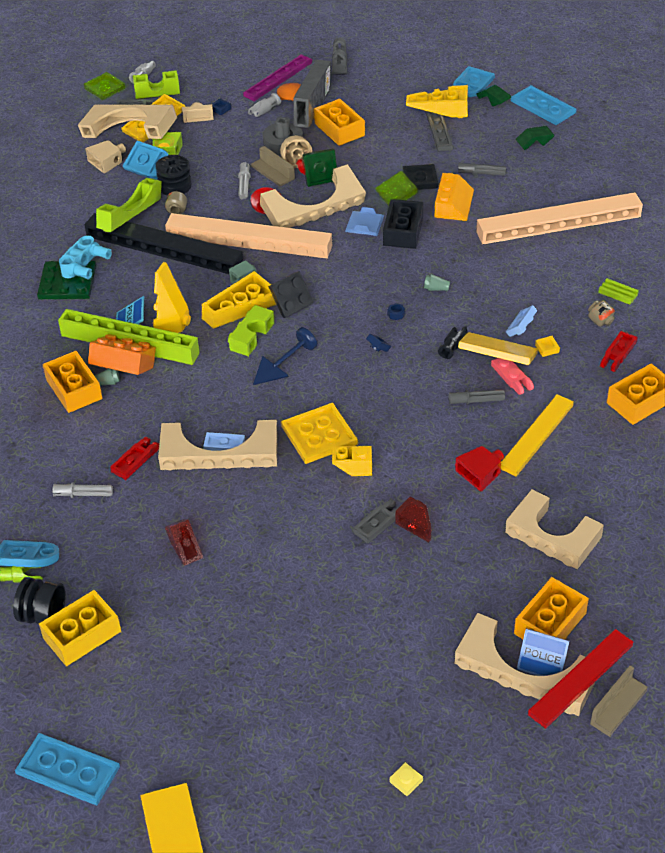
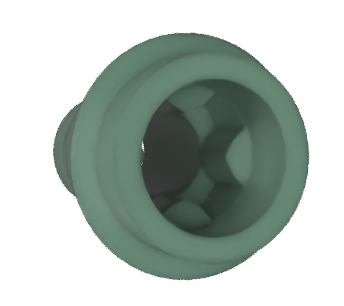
(436, 283)
(108, 377)

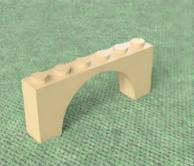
(101, 117)
(289, 214)
(257, 451)
(480, 655)

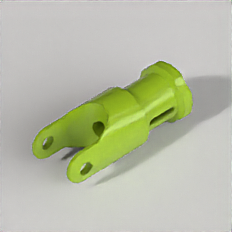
(15, 574)

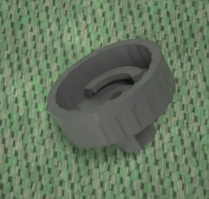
(279, 131)

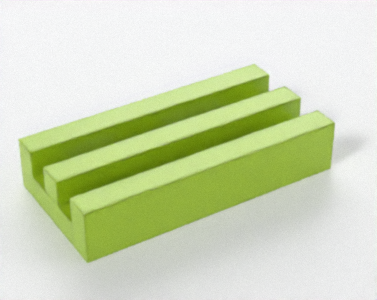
(618, 291)

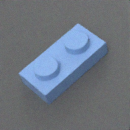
(520, 322)
(222, 441)

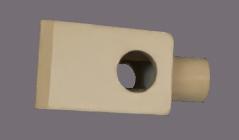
(105, 155)

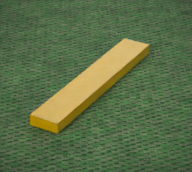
(536, 435)

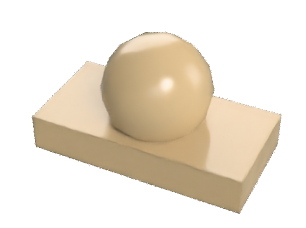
(197, 112)

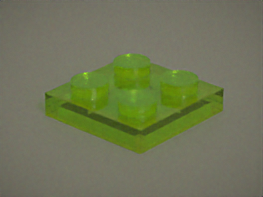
(104, 85)
(396, 187)

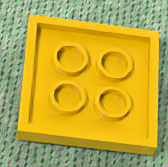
(317, 432)

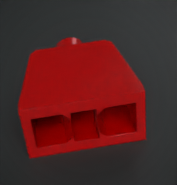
(479, 466)

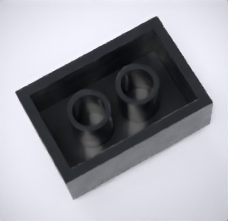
(403, 223)

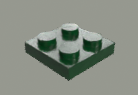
(319, 166)

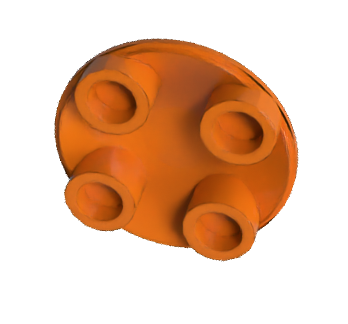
(288, 91)

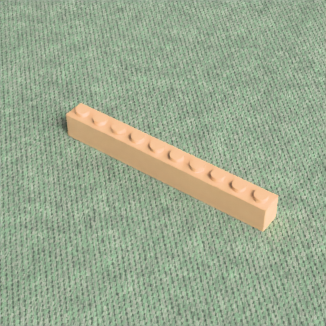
(559, 218)
(251, 235)

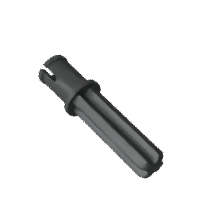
(481, 169)
(476, 396)

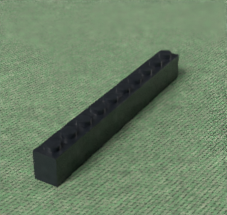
(168, 245)

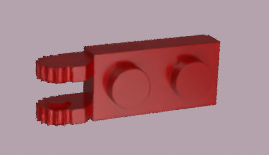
(619, 350)
(134, 458)

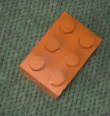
(121, 354)

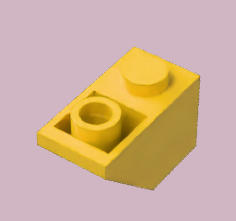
(353, 459)

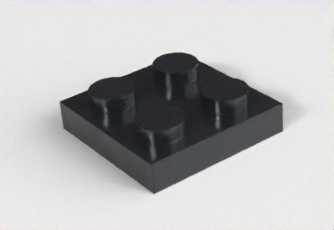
(422, 176)
(291, 294)

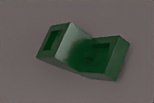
(495, 94)
(530, 135)

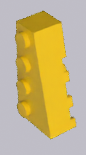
(237, 300)

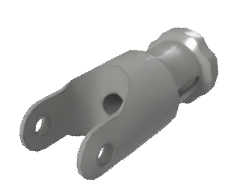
(145, 68)
(265, 105)

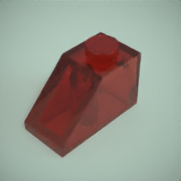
(414, 518)
(184, 541)

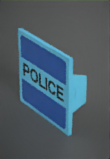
(132, 313)

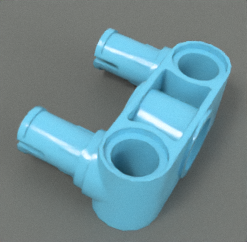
(79, 255)

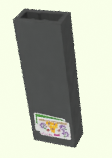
(312, 93)

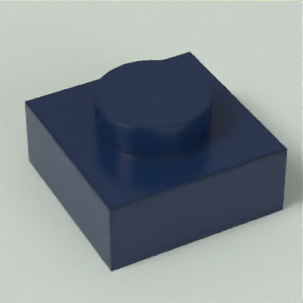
(221, 106)
(378, 343)

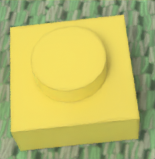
(406, 779)

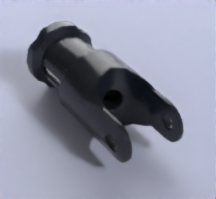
(451, 342)

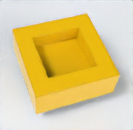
(547, 346)

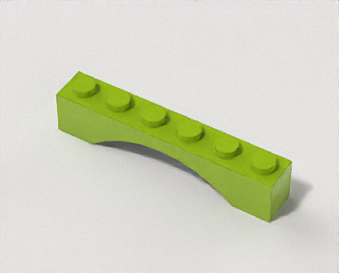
(146, 194)

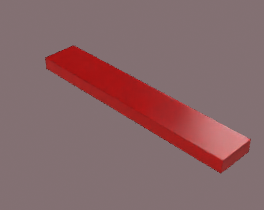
(580, 678)

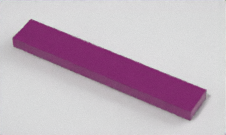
(277, 77)

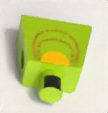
(170, 143)

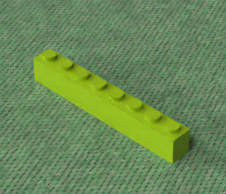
(168, 344)

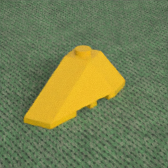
(446, 102)
(170, 304)

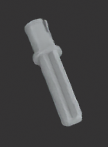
(244, 177)
(82, 490)

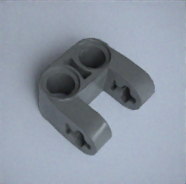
(339, 57)

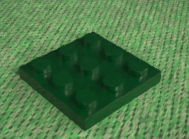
(55, 286)

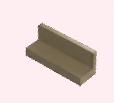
(274, 167)
(618, 703)

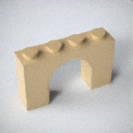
(569, 548)

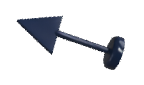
(268, 371)

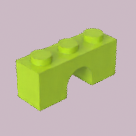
(168, 85)
(244, 338)

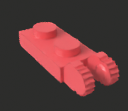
(512, 375)

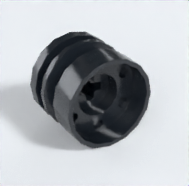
(174, 174)
(38, 600)

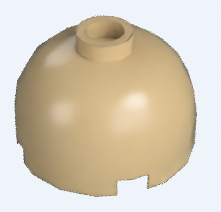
(293, 148)

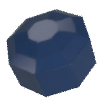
(396, 311)

